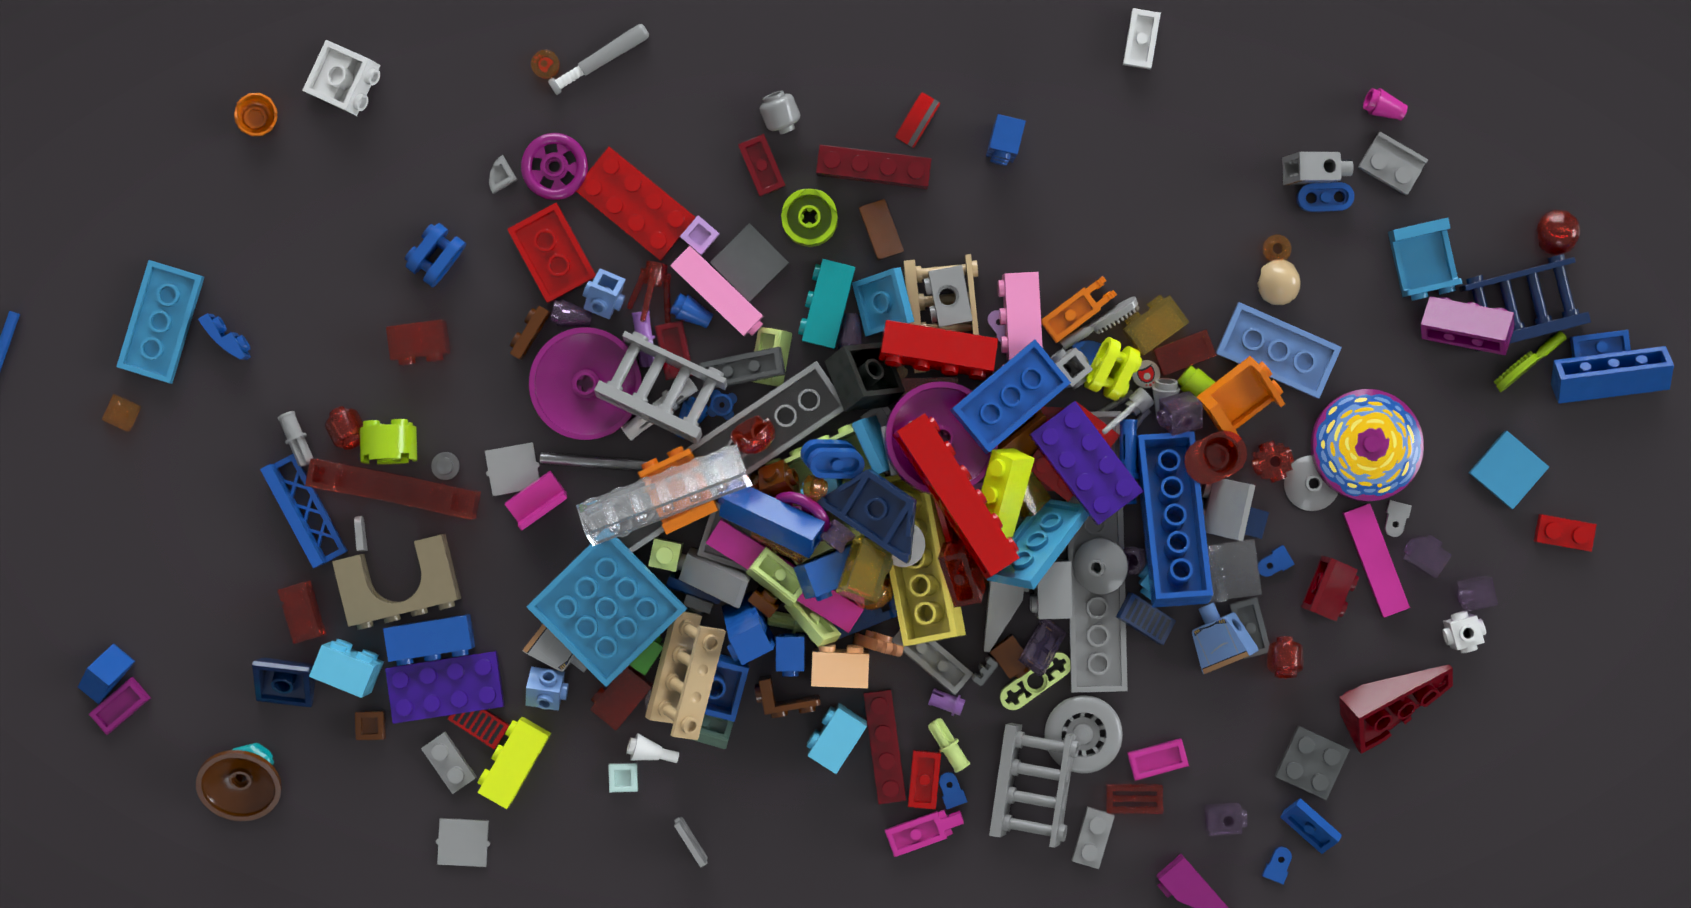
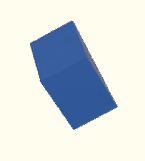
(105, 673)

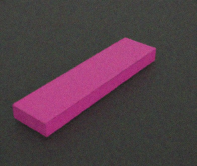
(1376, 560)

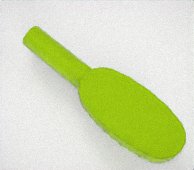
(1527, 361)

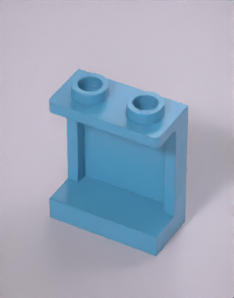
(1424, 259)

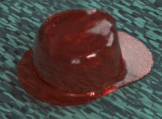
(1215, 457)

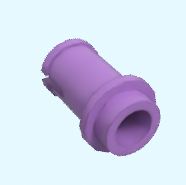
(947, 702)

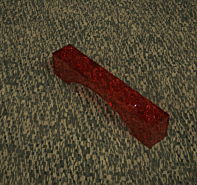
(393, 488)

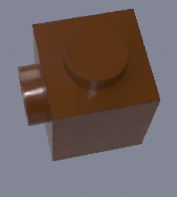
(778, 478)

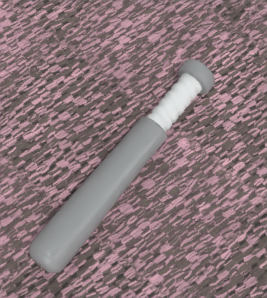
(609, 52)

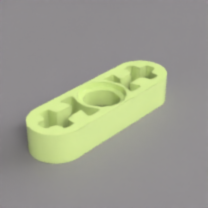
(1034, 692)

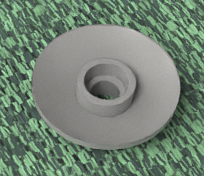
(1298, 489)
(1112, 561)

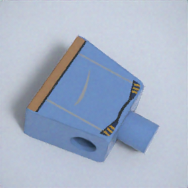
(1221, 639)

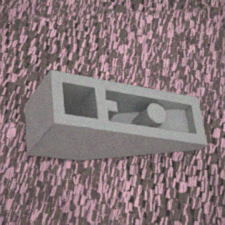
(1001, 605)

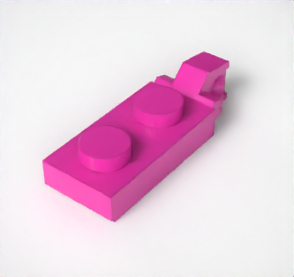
(922, 831)

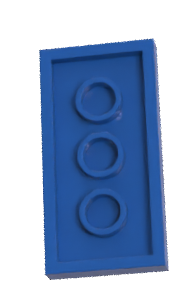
(1010, 396)

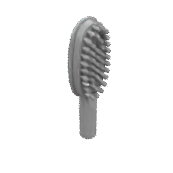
(1101, 321)

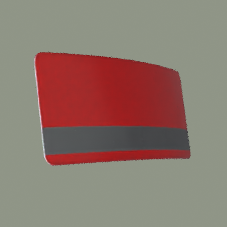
(917, 119)

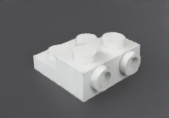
(342, 78)

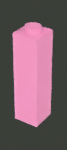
(718, 292)

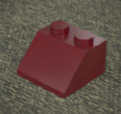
(1330, 588)

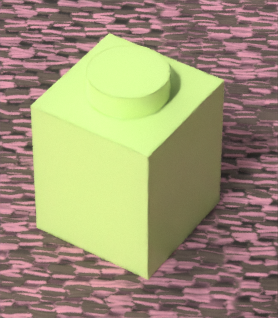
(665, 554)

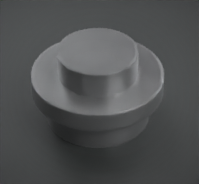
(445, 466)

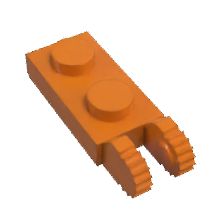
(1075, 311)

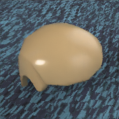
(1279, 282)

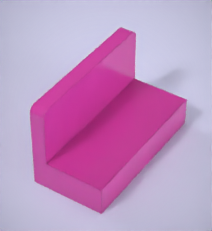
(536, 500)

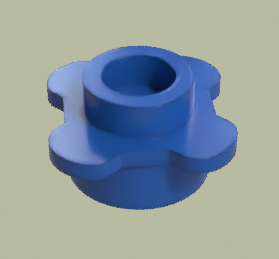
(718, 397)

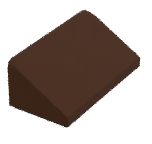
(881, 229)

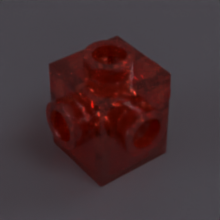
(1261, 461)

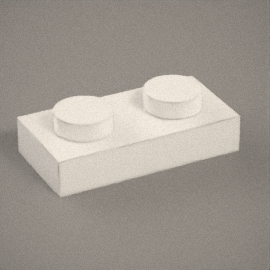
(1141, 38)

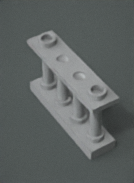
(663, 414)
(1007, 794)

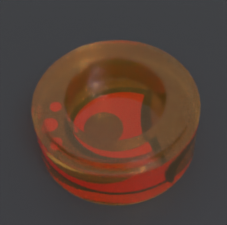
(545, 64)

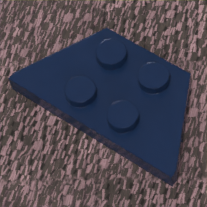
(876, 511)

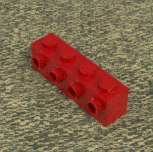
(938, 350)

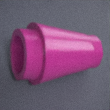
(1383, 104)

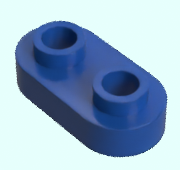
(1324, 197)

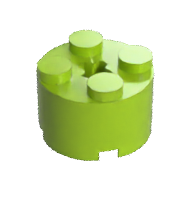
(810, 201)
(388, 443)

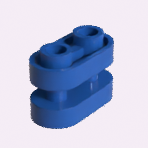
(419, 256)
(832, 459)

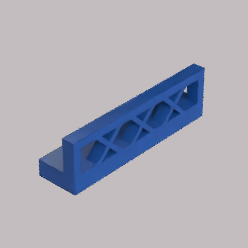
(295, 516)

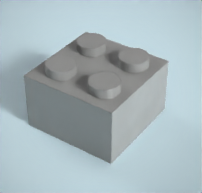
(1054, 593)

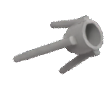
(1137, 403)

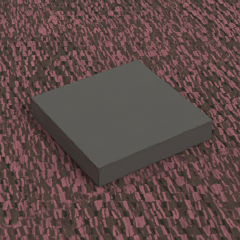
(749, 262)

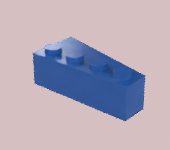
(747, 631)

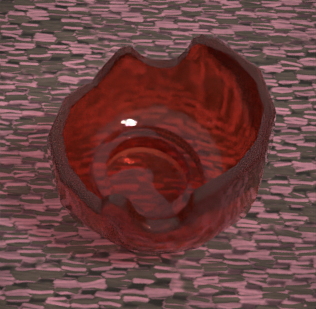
(1558, 232)
(753, 435)

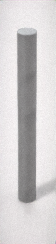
(592, 461)

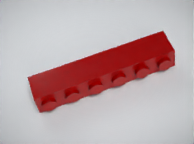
(956, 495)

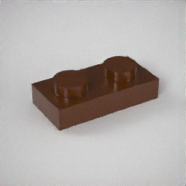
(535, 321)
(764, 601)

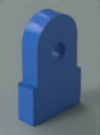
(1279, 559)
(953, 795)
(1277, 870)

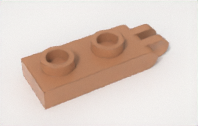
(878, 642)

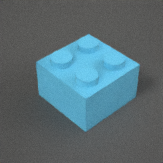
(347, 668)
(837, 737)

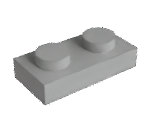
(449, 762)
(1092, 837)

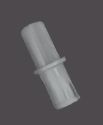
(295, 438)

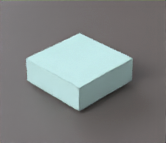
(623, 777)

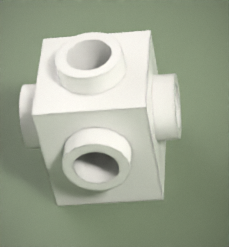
(1454, 631)

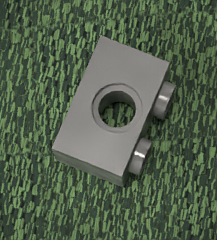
(952, 279)

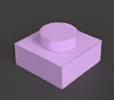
(699, 235)

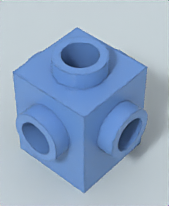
(604, 294)
(546, 688)

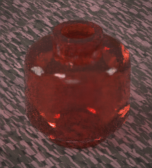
(344, 427)
(1285, 657)

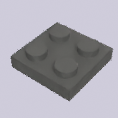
(1311, 762)

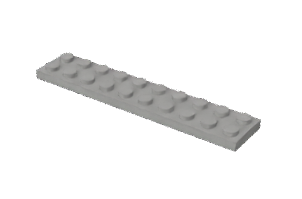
(1095, 633)

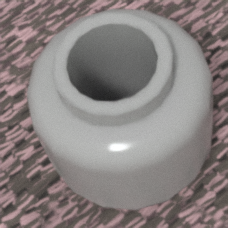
(779, 112)

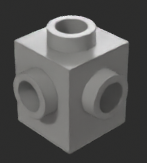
(1076, 364)

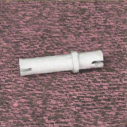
(638, 425)

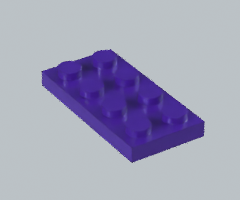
(1086, 463)
(444, 687)

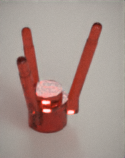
(653, 275)

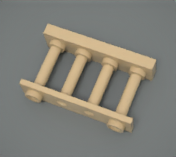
(918, 302)
(685, 675)

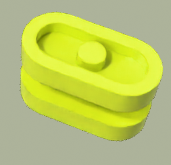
(1118, 381)

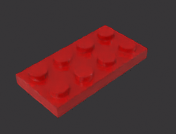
(635, 203)

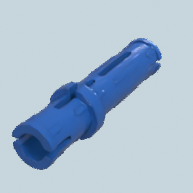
(1128, 448)

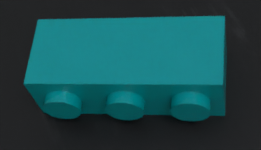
(827, 303)

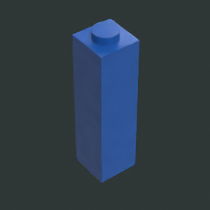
(773, 520)

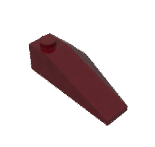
(1381, 705)

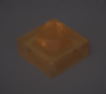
(121, 412)

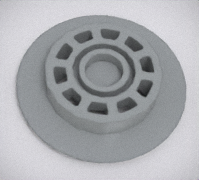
(1087, 731)

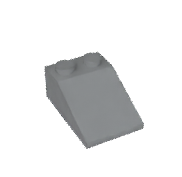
(1227, 508)

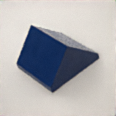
(283, 682)

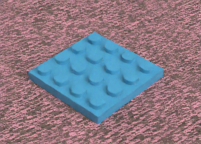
(606, 608)

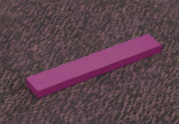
(744, 551)

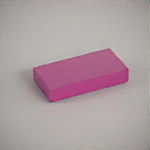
(1157, 759)

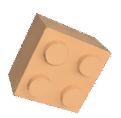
(840, 666)

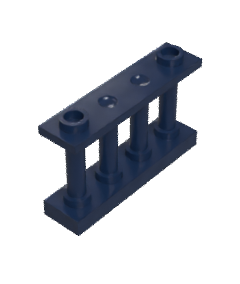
(1543, 323)

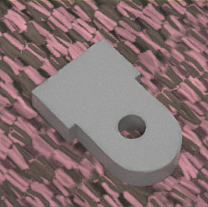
(1396, 512)
(361, 541)

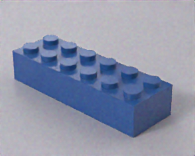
(1172, 522)

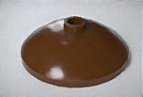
(237, 795)

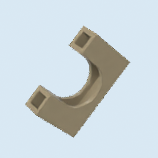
(364, 604)

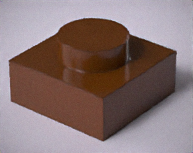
(370, 725)

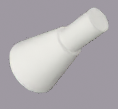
(645, 749)

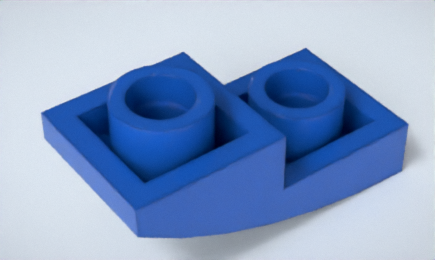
(232, 342)

